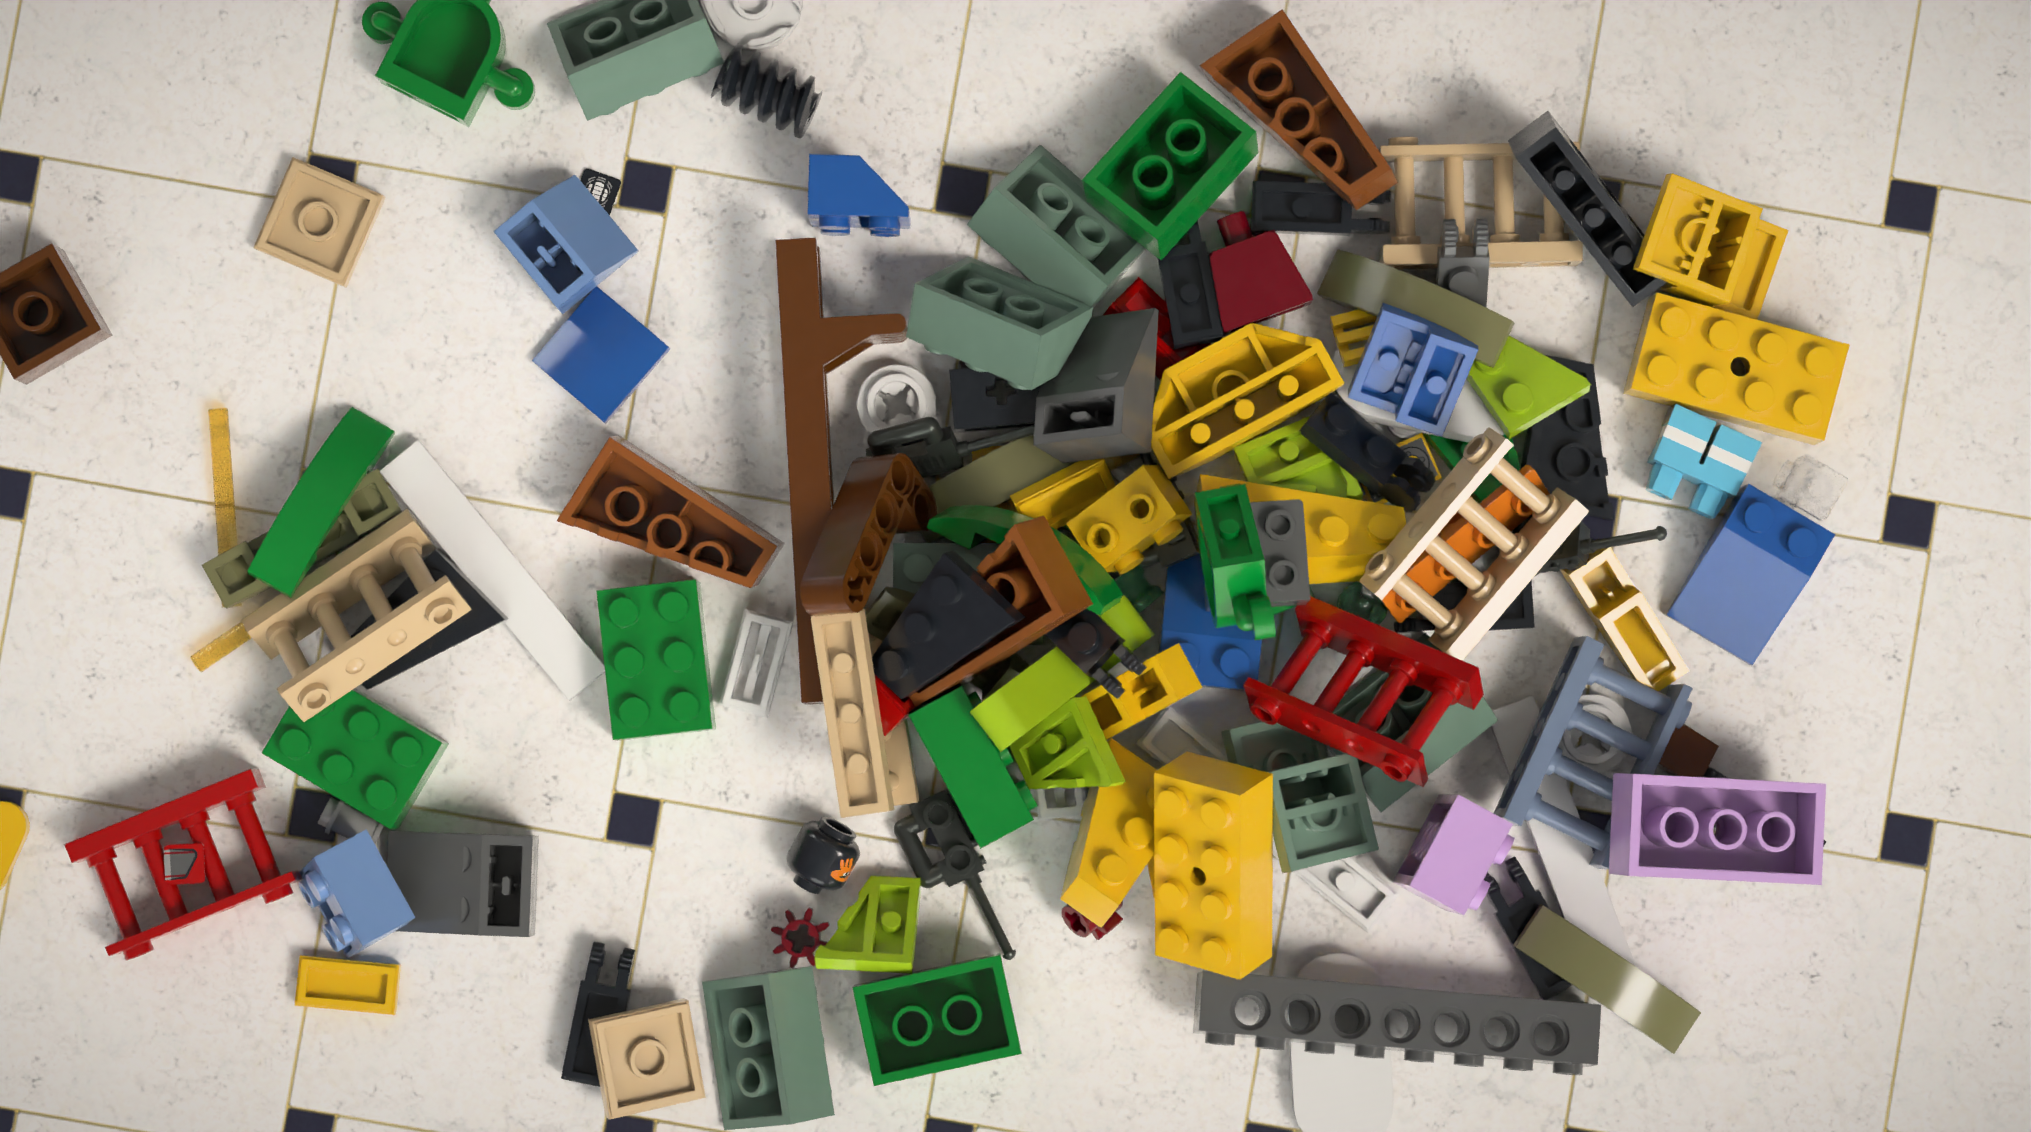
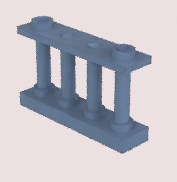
(1564, 711)

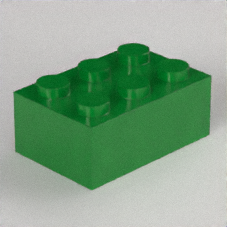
(1170, 166)
(656, 660)
(360, 755)
(973, 767)
(937, 1019)

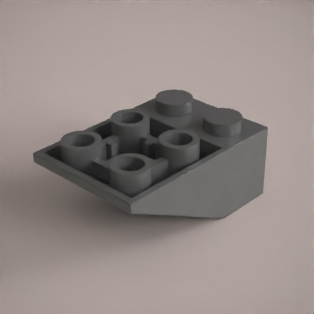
(1102, 392)
(466, 882)

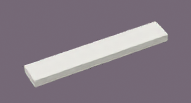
(493, 569)
(1342, 882)
(1574, 882)

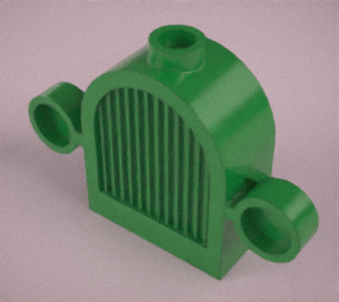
(447, 56)
(1233, 561)

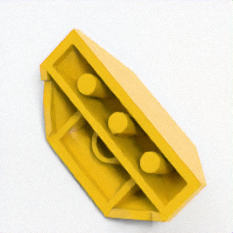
(1236, 394)

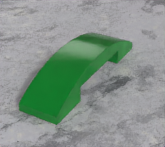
(319, 501)
(975, 523)

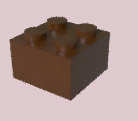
(45, 315)

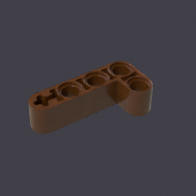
(874, 503)

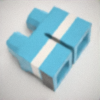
(1679, 453)

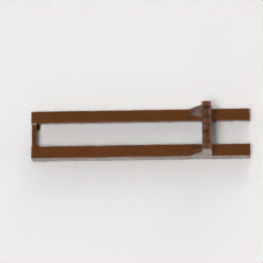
(810, 351)

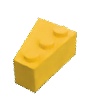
(1112, 840)

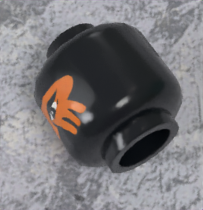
(823, 855)

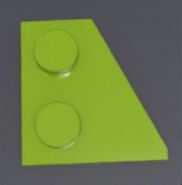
(1524, 386)
(1293, 462)
(1067, 751)
(877, 929)

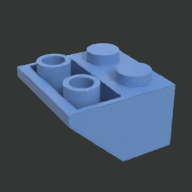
(566, 242)
(354, 894)

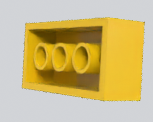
(1687, 359)
(1213, 864)

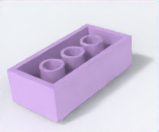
(1761, 832)
(1455, 854)

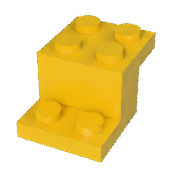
(1710, 247)

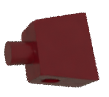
(1254, 276)

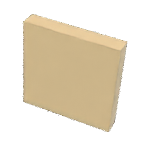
(319, 222)
(646, 1058)

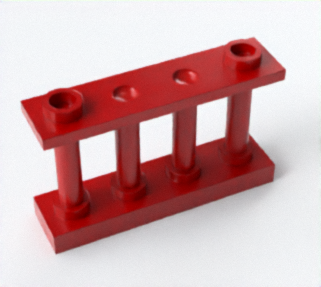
(1365, 646)
(146, 834)

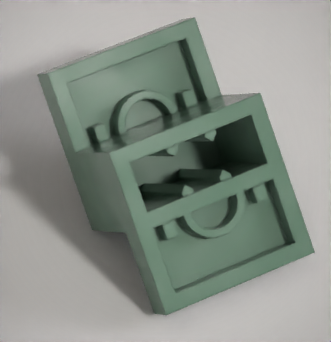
(1316, 798)

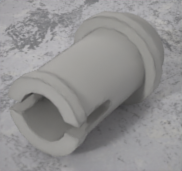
(348, 820)

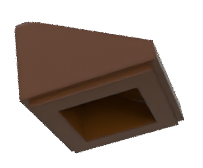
(1687, 753)

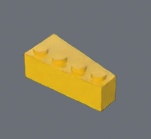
(1338, 530)

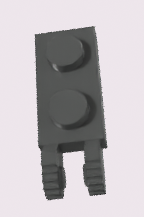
(1464, 267)

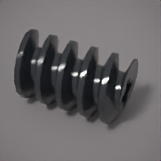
(767, 91)

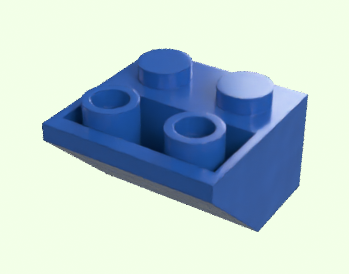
(852, 195)

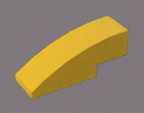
(1626, 620)
(1157, 687)

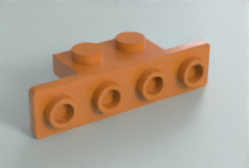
(1466, 541)

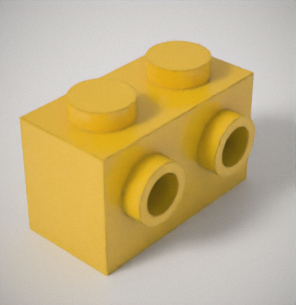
(1130, 519)

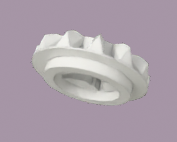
(891, 381)
(1588, 754)

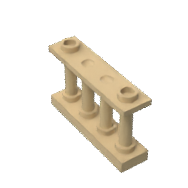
(1504, 246)
(1520, 553)
(336, 587)
(868, 768)

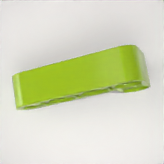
(1051, 683)

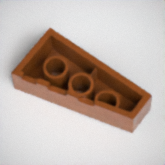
(1294, 100)
(661, 512)
(1038, 582)

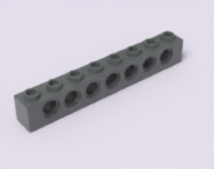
(1573, 1023)

